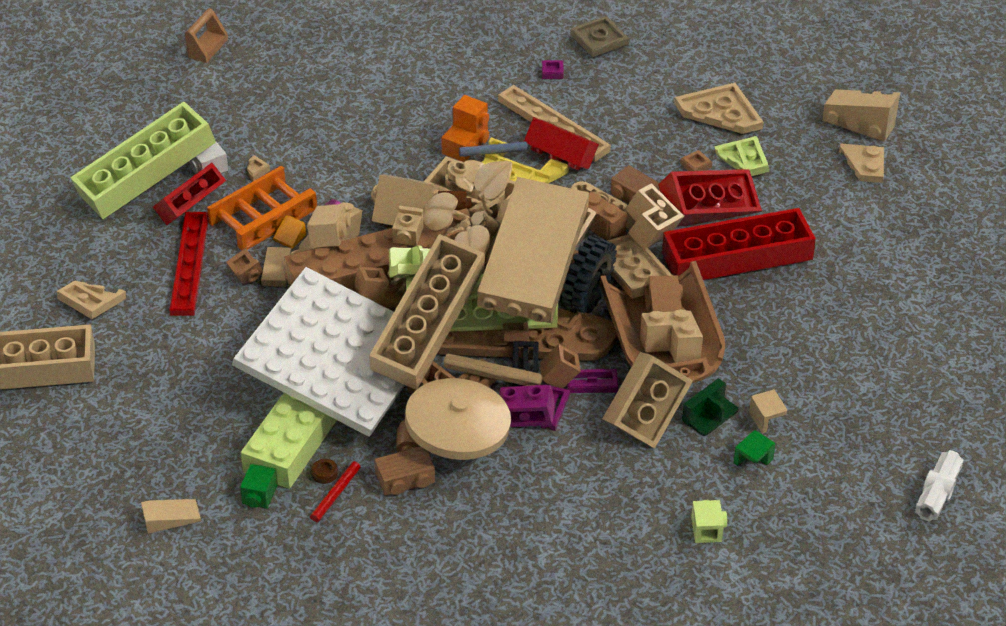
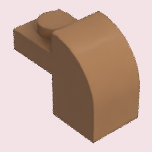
(374, 285)

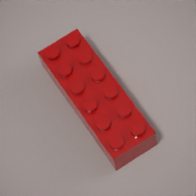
(740, 244)

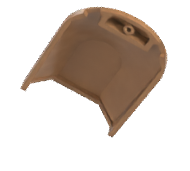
(627, 322)

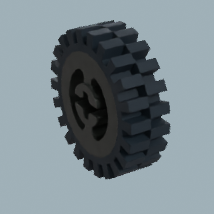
(583, 280)

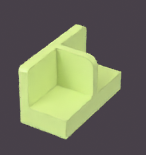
(406, 261)

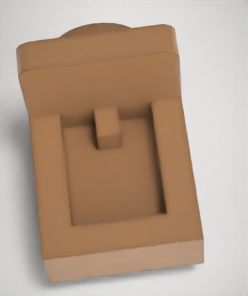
(245, 267)

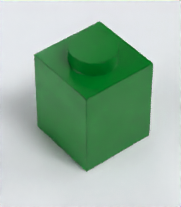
(258, 486)

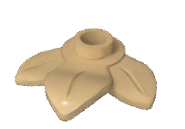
(464, 173)

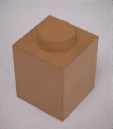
(559, 367)

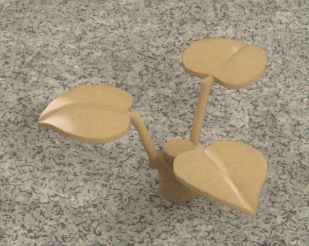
(491, 182)

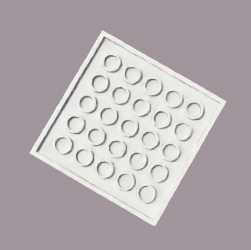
(319, 351)

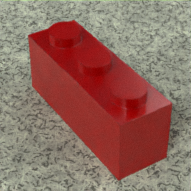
(560, 144)
(189, 193)

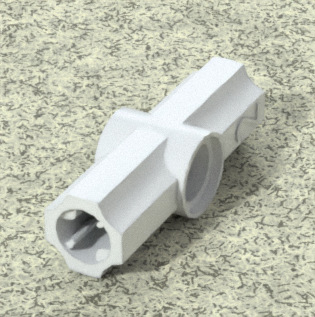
(939, 485)

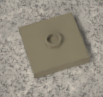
(599, 36)

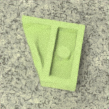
(744, 155)

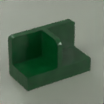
(708, 408)

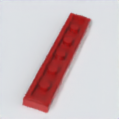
(189, 264)

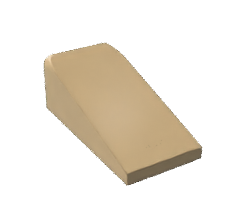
(169, 514)

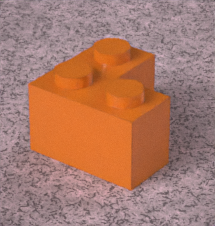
(468, 127)

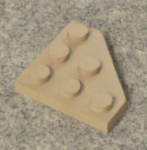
(722, 108)

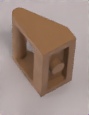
(210, 42)

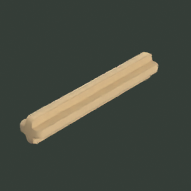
(492, 370)

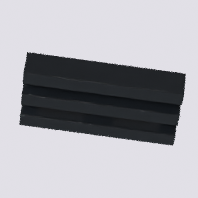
(525, 344)

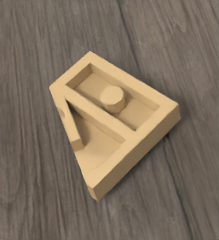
(865, 161)

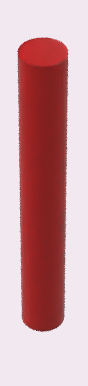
(335, 491)

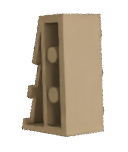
(863, 112)

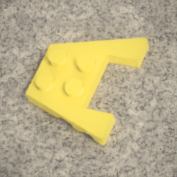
(549, 172)

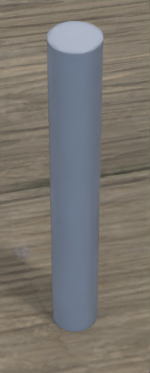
(492, 149)

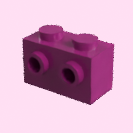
(529, 404)

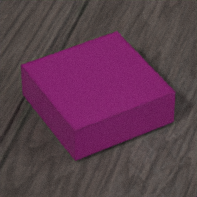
(552, 69)

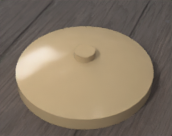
(457, 418)

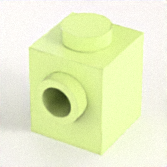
(708, 521)

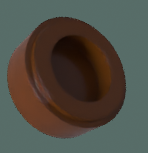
(324, 471)

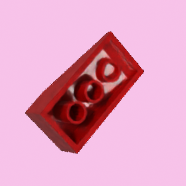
(711, 194)

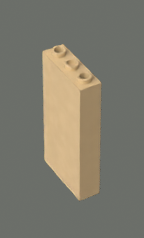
(533, 250)

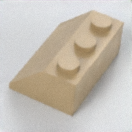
(647, 399)

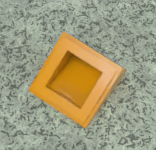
(290, 232)

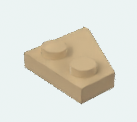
(89, 299)

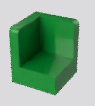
(755, 448)

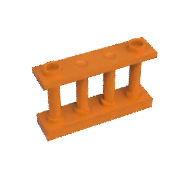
(262, 225)

